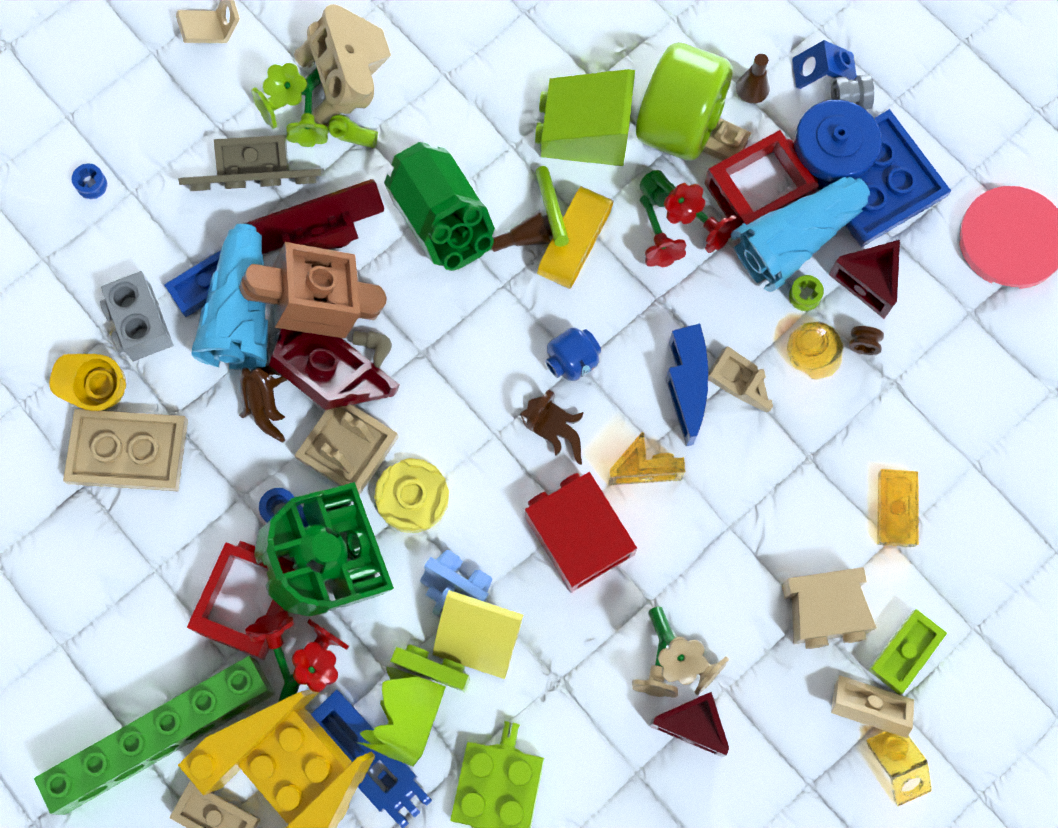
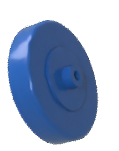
(837, 140)

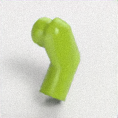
(348, 131)

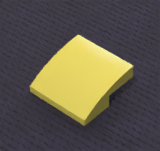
(477, 634)

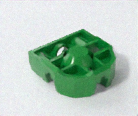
(327, 517)

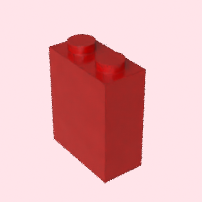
(579, 530)

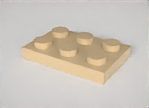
(126, 450)

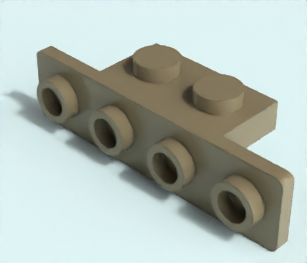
(251, 159)

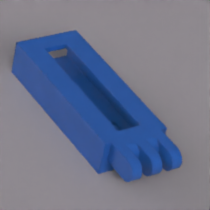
(344, 726)

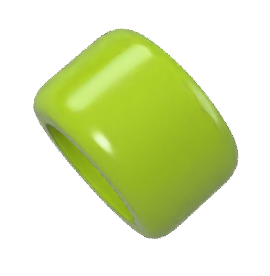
(683, 101)

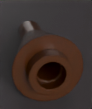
(754, 83)
(530, 231)

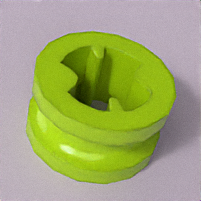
(817, 294)

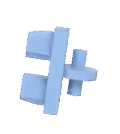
(442, 576)

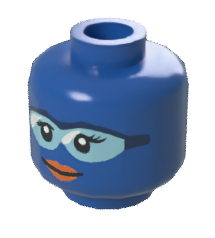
(573, 354)

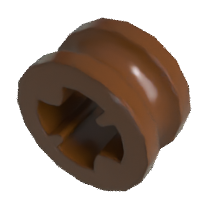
(866, 340)

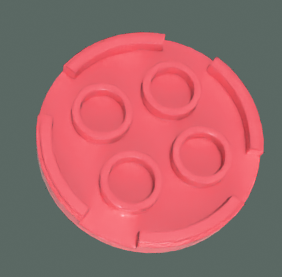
(1011, 236)

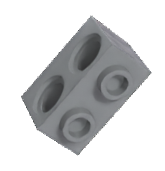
(140, 314)

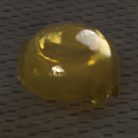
(815, 349)

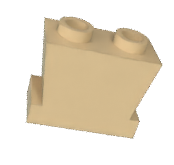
(829, 607)

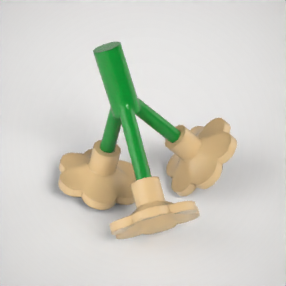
(677, 662)

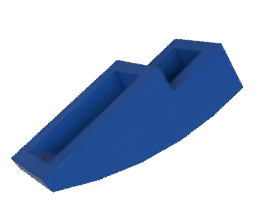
(688, 379)

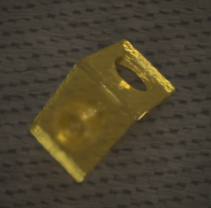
(902, 763)

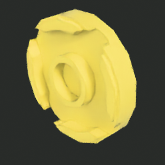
(412, 495)

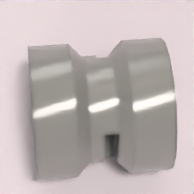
(857, 91)

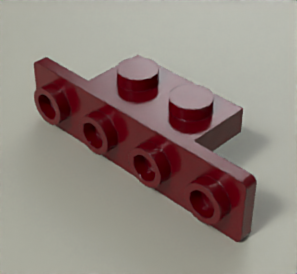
(321, 221)

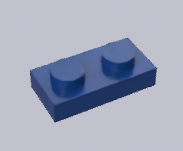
(192, 286)

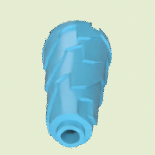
(789, 236)
(229, 324)

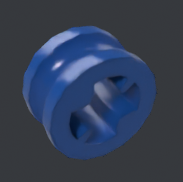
(84, 171)

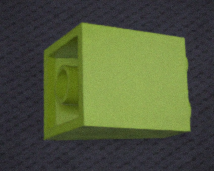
(587, 117)

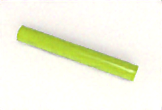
(552, 206)

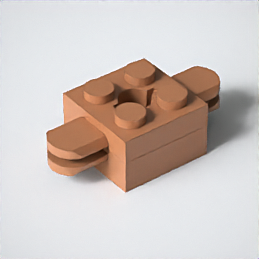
(313, 290)

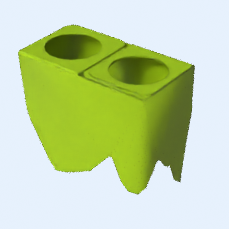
(411, 710)

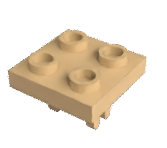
(347, 446)

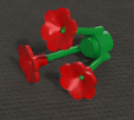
(682, 205)

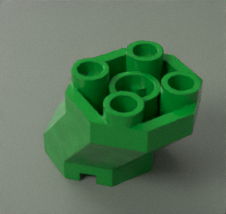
(440, 206)

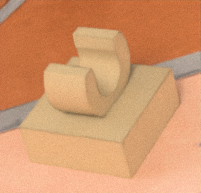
(726, 140)

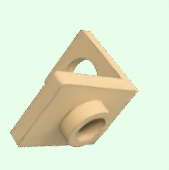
(208, 26)

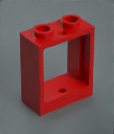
(729, 196)
(199, 620)

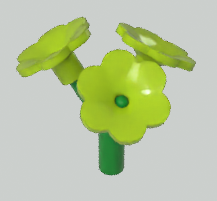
(287, 87)

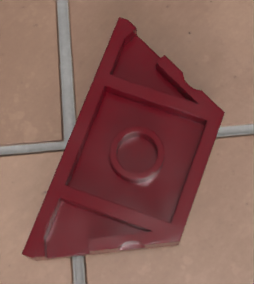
(329, 370)

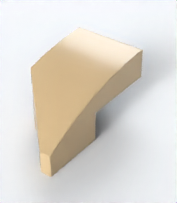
(740, 379)

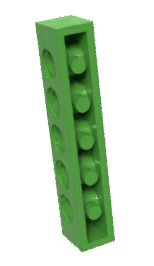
(153, 736)

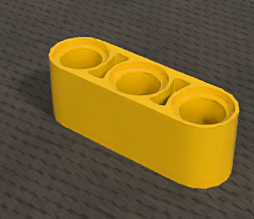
(583, 225)

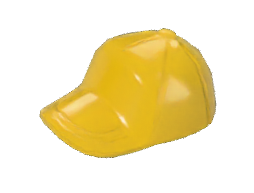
(88, 381)

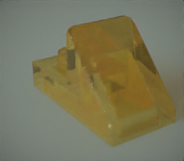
(635, 469)

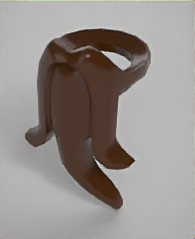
(259, 398)
(550, 421)

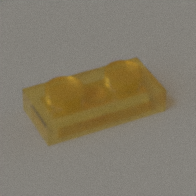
(898, 508)

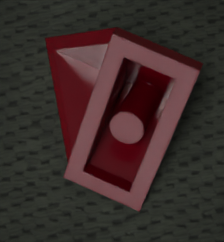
(871, 276)
(695, 724)

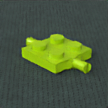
(498, 784)

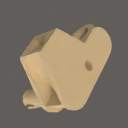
(346, 57)

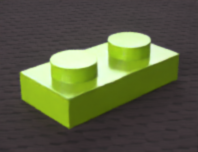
(907, 651)
(415, 660)

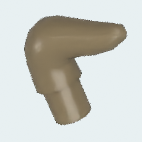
(374, 340)

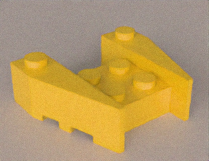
(286, 760)

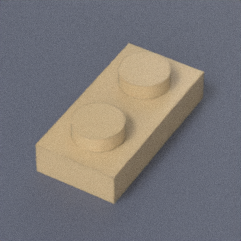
(873, 706)
(210, 811)

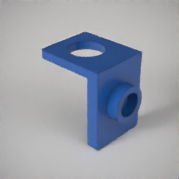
(829, 60)

